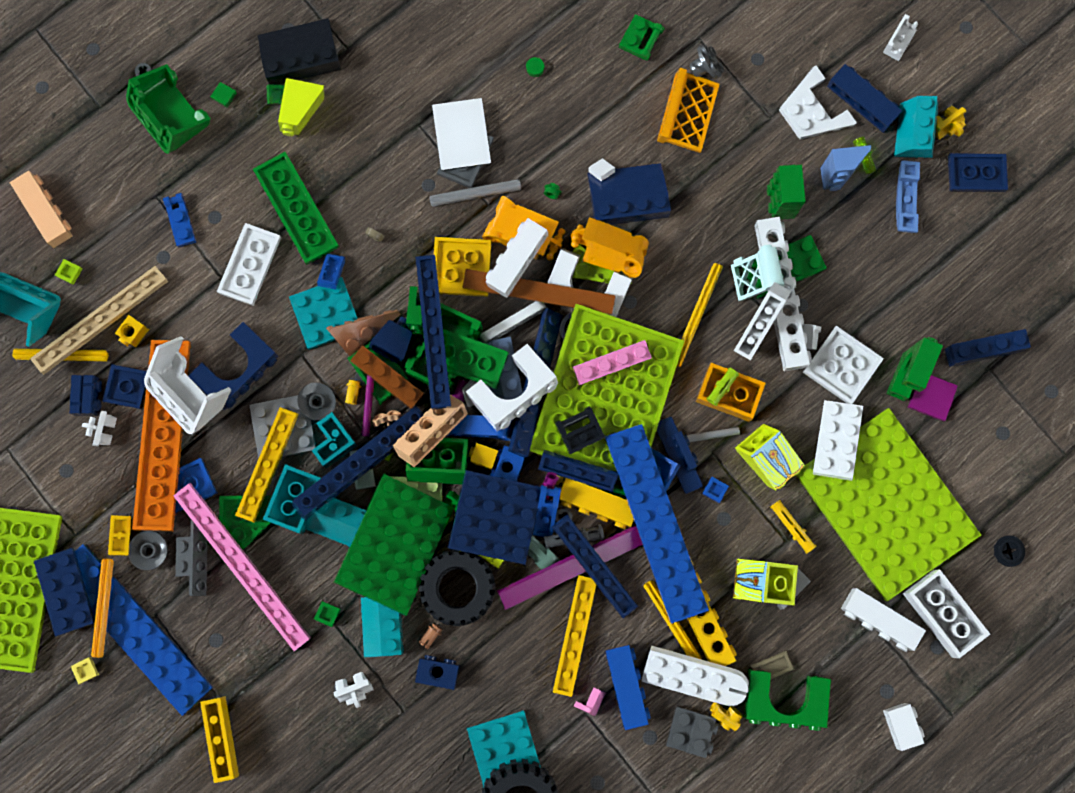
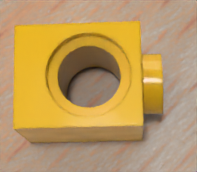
(139, 332)
(483, 456)

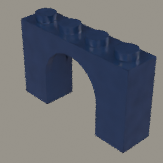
(259, 359)

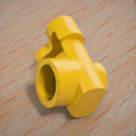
(728, 718)

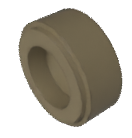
(374, 234)

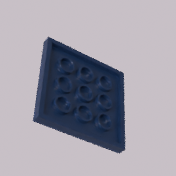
(495, 517)

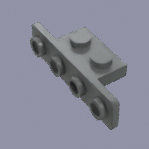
(192, 560)

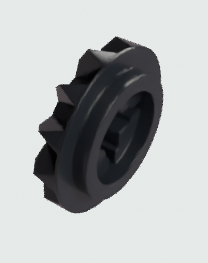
(1016, 556)

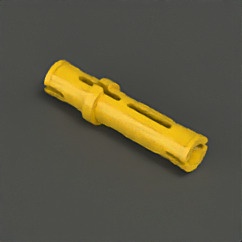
(779, 508)

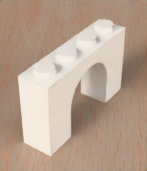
(565, 267)
(501, 411)

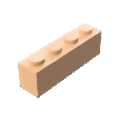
(41, 209)

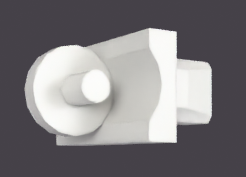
(104, 420)
(355, 692)

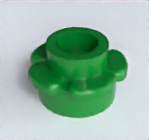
(552, 191)

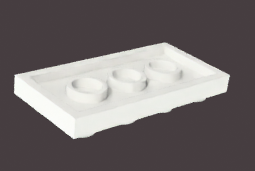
(249, 264)
(838, 440)

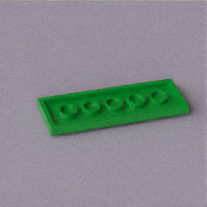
(295, 208)

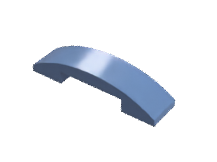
(907, 196)

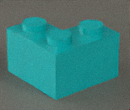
(337, 443)

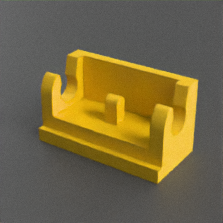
(119, 535)

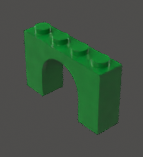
(914, 368)
(811, 713)

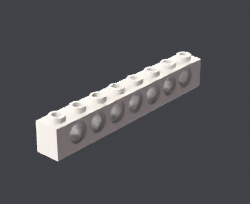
(790, 360)

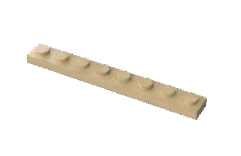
(98, 320)

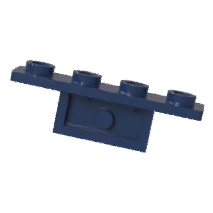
(677, 449)

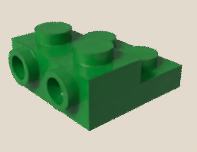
(414, 315)

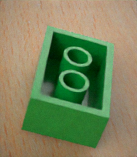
(786, 192)
(443, 464)

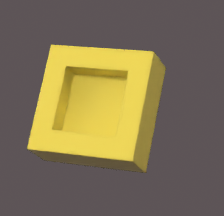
(84, 670)

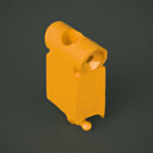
(508, 219)
(611, 247)

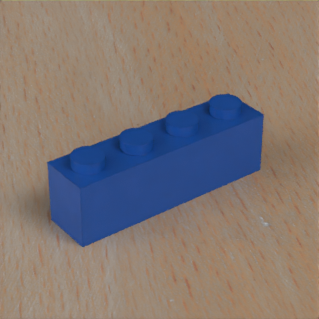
(627, 688)

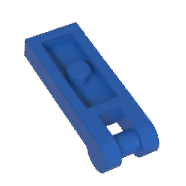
(179, 220)
(546, 511)

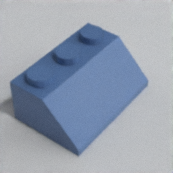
(841, 165)

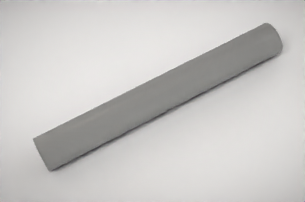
(714, 434)

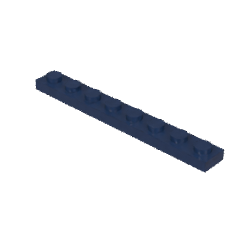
(433, 332)
(544, 348)

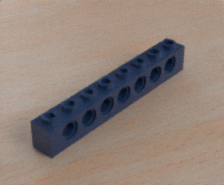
(354, 466)

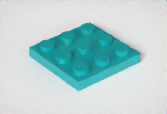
(322, 308)
(502, 741)

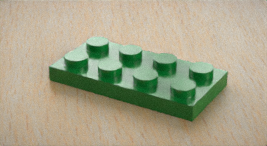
(805, 262)
(474, 359)

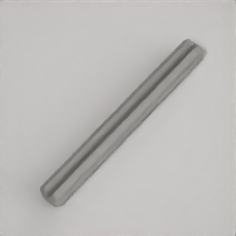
(476, 192)

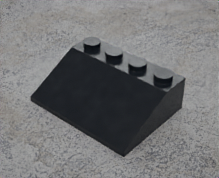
(298, 52)

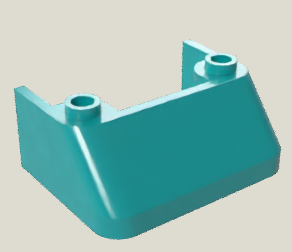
(28, 304)

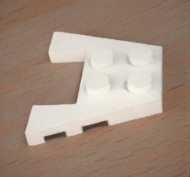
(806, 113)

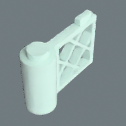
(767, 270)

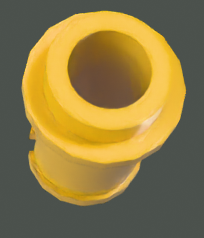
(352, 392)

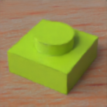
(68, 272)

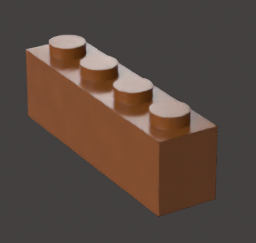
(387, 377)

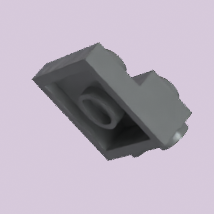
(692, 732)

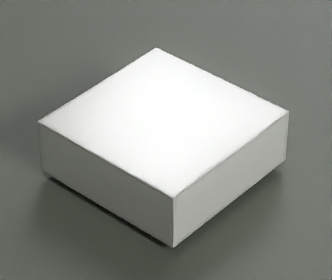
(601, 169)

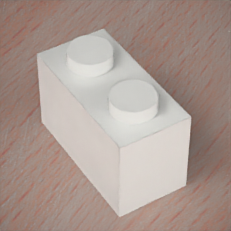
(904, 726)

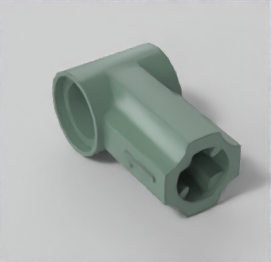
(542, 556)

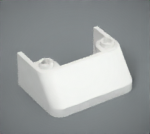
(177, 392)

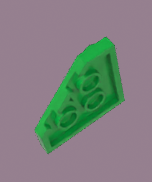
(241, 529)

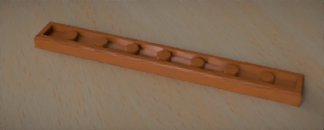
(545, 293)

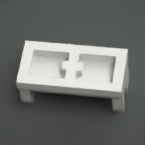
(901, 38)

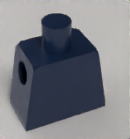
(392, 341)

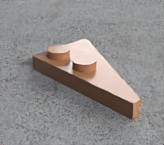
(358, 332)

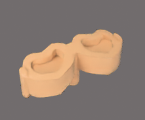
(382, 418)

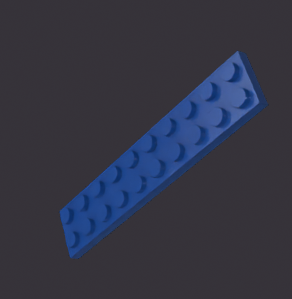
(656, 524)
(144, 640)

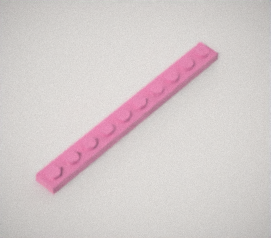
(242, 566)

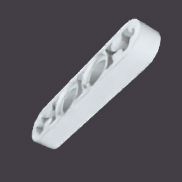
(512, 322)

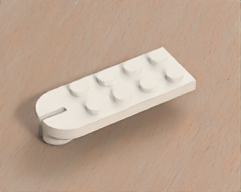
(695, 677)

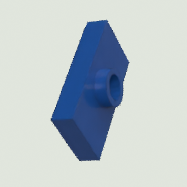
(331, 271)

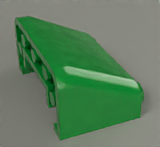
(164, 109)

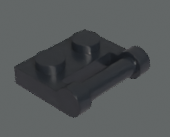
(582, 436)

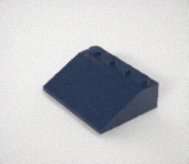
(630, 195)

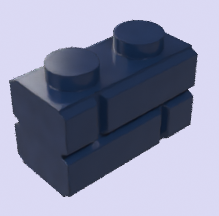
(85, 395)

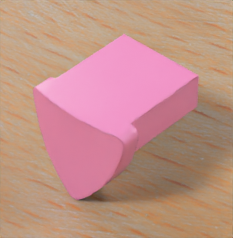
(593, 703)

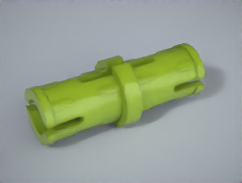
(722, 386)

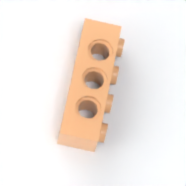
(429, 431)

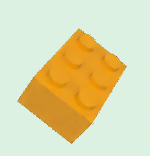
(739, 401)

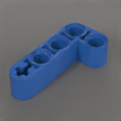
(480, 427)

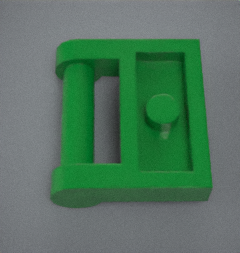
(635, 34)

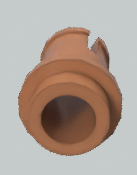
(430, 636)

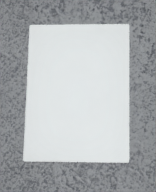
(461, 134)

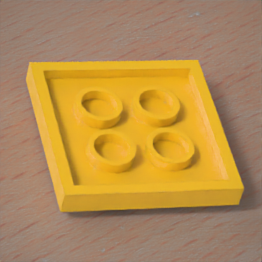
(456, 256)

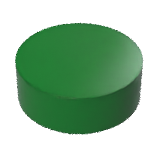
(535, 67)

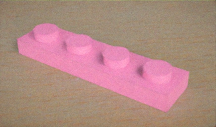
(612, 362)

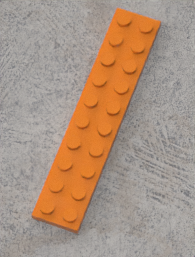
(158, 461)

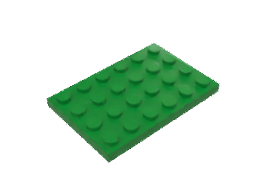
(393, 545)

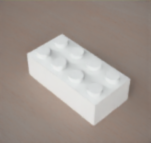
(946, 614)

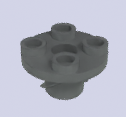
(706, 63)

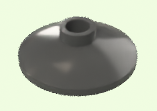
(318, 392)
(138, 550)

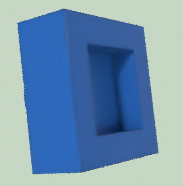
(715, 490)

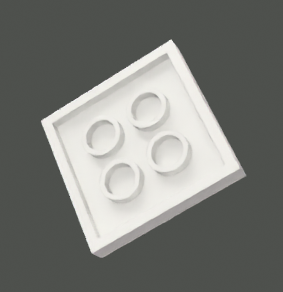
(843, 365)

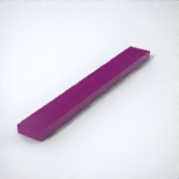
(566, 569)

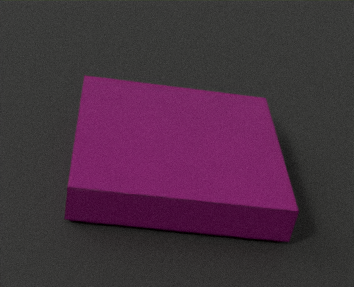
(934, 399)

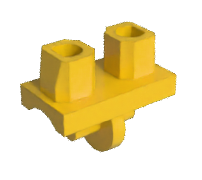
(952, 124)

